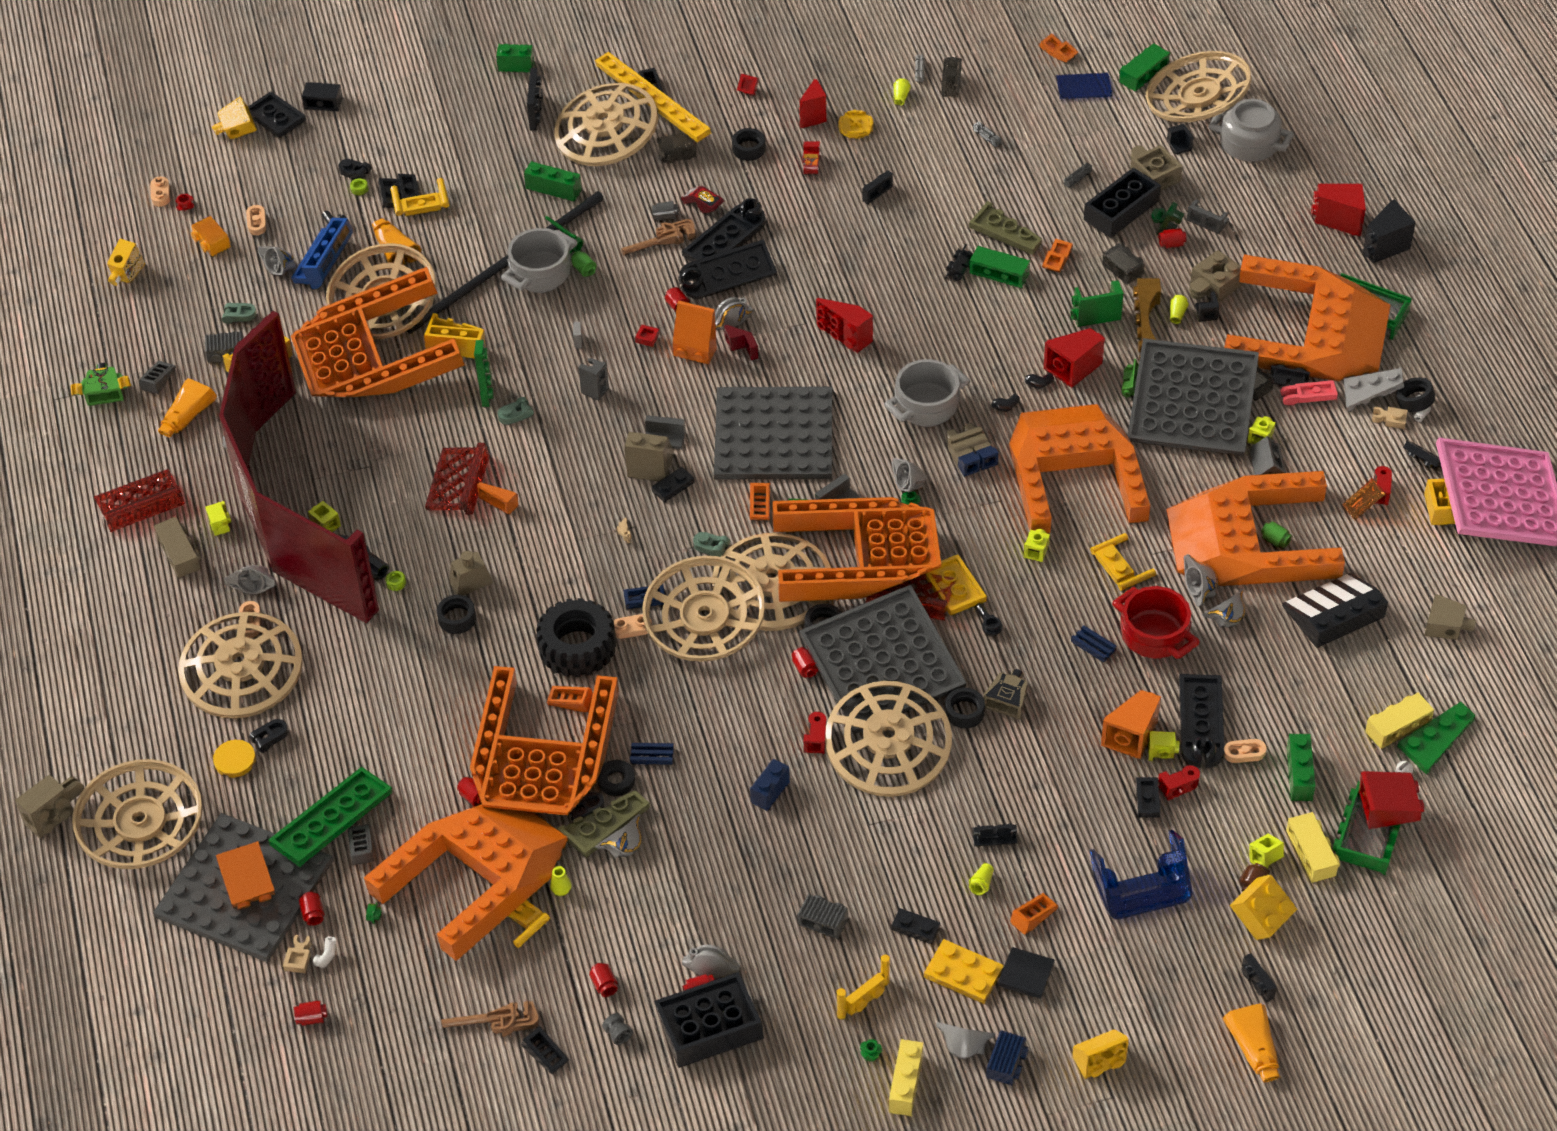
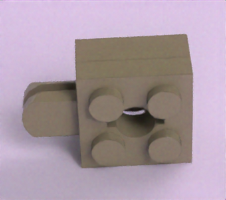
(1157, 165)
(1215, 274)
(48, 804)

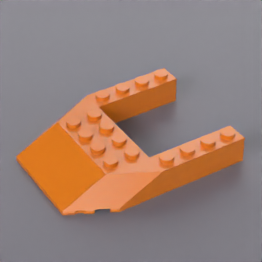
(1343, 326)
(341, 353)
(1073, 440)
(1221, 531)
(890, 544)
(534, 771)
(501, 845)

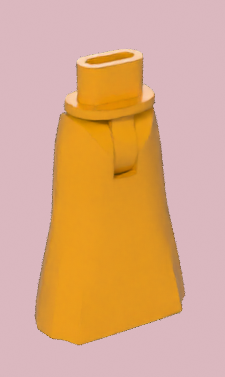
(388, 233)
(188, 404)
(1253, 1034)

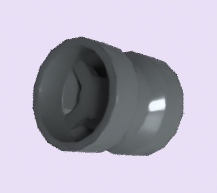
(617, 1028)

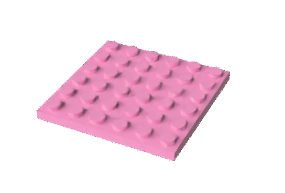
(1500, 491)

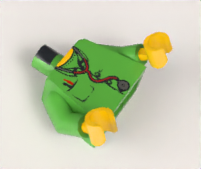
(101, 385)

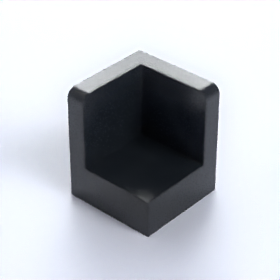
(1180, 139)
(1208, 310)

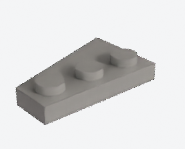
(1368, 386)

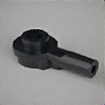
(991, 624)

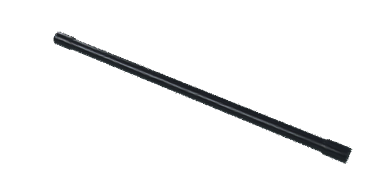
(589, 203)

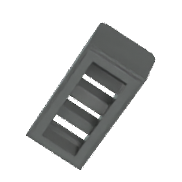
(155, 386)
(360, 856)

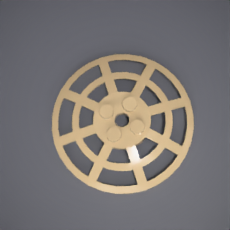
(1190, 91)
(601, 128)
(374, 281)
(766, 565)
(700, 601)
(240, 671)
(888, 747)
(136, 807)

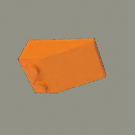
(694, 333)

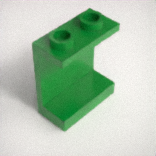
(1097, 308)

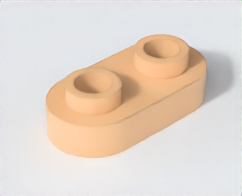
(160, 191)
(256, 220)
(251, 606)
(630, 626)
(1244, 751)

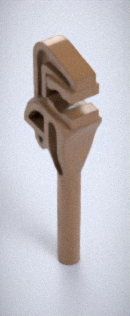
(666, 234)
(503, 1019)

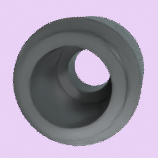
(665, 211)

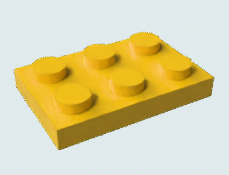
(965, 591)
(963, 971)

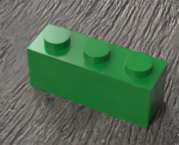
(1143, 67)
(552, 181)
(999, 266)
(1300, 767)

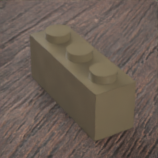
(177, 547)

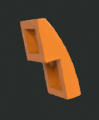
(1057, 49)
(1057, 255)

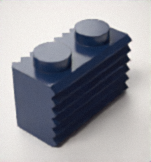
(770, 784)
(1006, 1058)

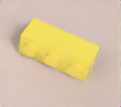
(1399, 720)
(1312, 847)
(906, 1077)

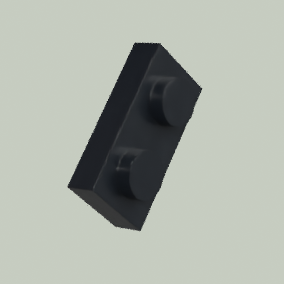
(877, 187)
(1416, 451)
(673, 484)
(1147, 797)
(916, 926)
(1262, 983)

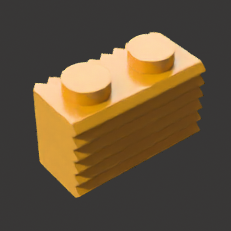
(210, 235)

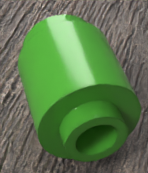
(583, 263)
(1276, 534)

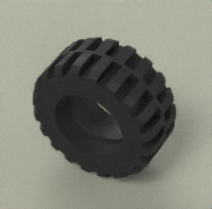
(581, 657)

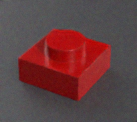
(747, 84)
(647, 335)

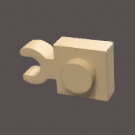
(1392, 417)
(298, 957)

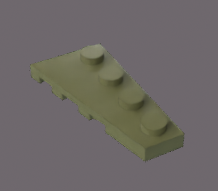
(1000, 227)
(603, 822)

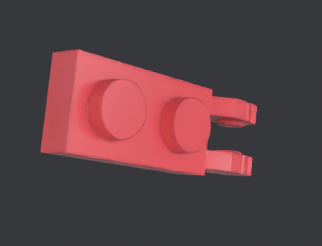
(1309, 392)

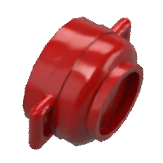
(1156, 622)

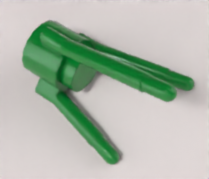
(580, 242)

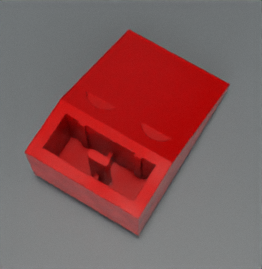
(845, 323)

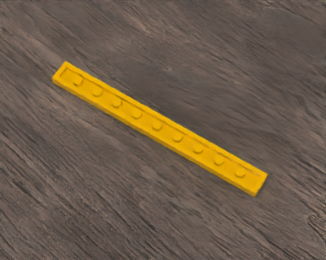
(666, 106)

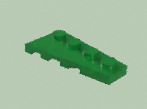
(483, 373)
(1431, 741)

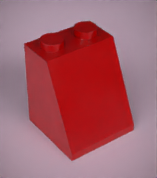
(1340, 207)
(1074, 355)
(1390, 798)

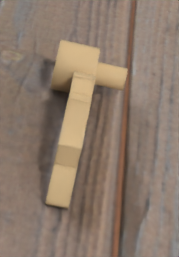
(623, 531)

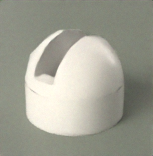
(1407, 767)

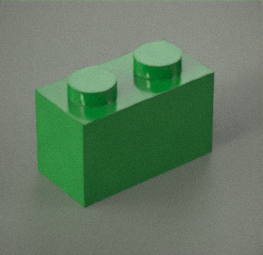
(514, 58)

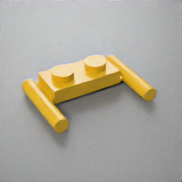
(421, 203)
(1116, 565)
(529, 918)
(871, 989)

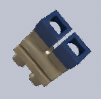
(971, 448)

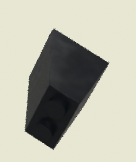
(1389, 233)

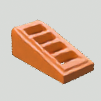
(759, 488)
(498, 497)
(581, 704)
(1024, 922)

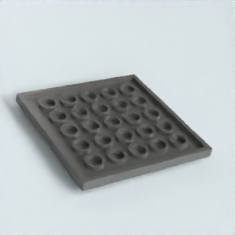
(1193, 397)
(773, 433)
(879, 643)
(202, 905)

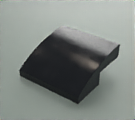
(406, 186)
(1026, 972)

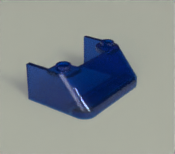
(1147, 892)

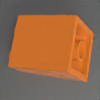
(1130, 724)
(245, 875)

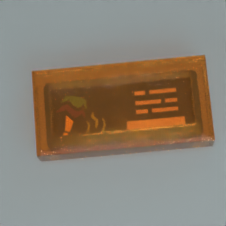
(1363, 499)

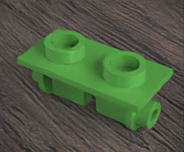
(1130, 378)

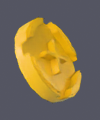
(855, 124)
(234, 758)

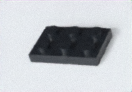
(534, 103)
(276, 114)

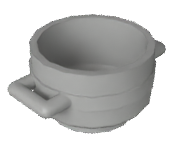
(1251, 130)
(539, 260)
(927, 392)

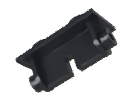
(956, 269)
(1281, 373)
(994, 835)

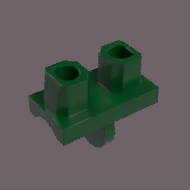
(1165, 218)

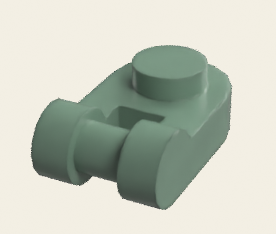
(238, 312)
(509, 415)
(705, 542)

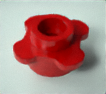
(184, 202)

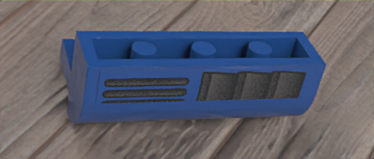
(323, 253)

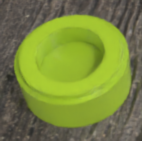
(359, 187)
(395, 580)

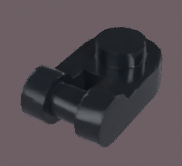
(354, 169)
(276, 731)
(589, 803)

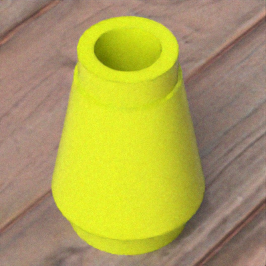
(901, 91)
(1178, 307)
(981, 880)
(560, 882)

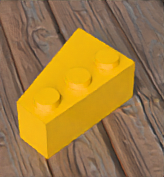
(443, 330)

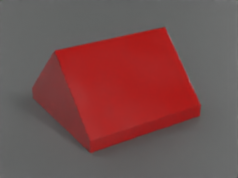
(813, 106)

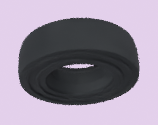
(619, 788)

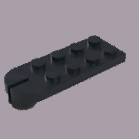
(729, 231)
(726, 270)
(1201, 719)

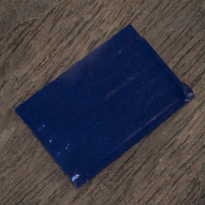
(1084, 85)

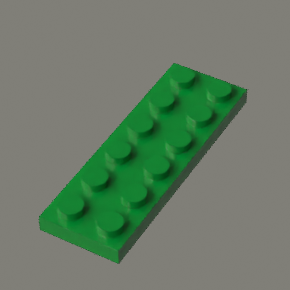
(330, 816)

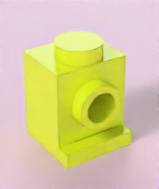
(1262, 427)
(324, 516)
(218, 518)
(1038, 541)
(1162, 745)
(1266, 850)

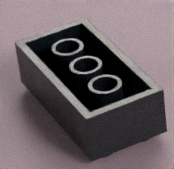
(1122, 202)

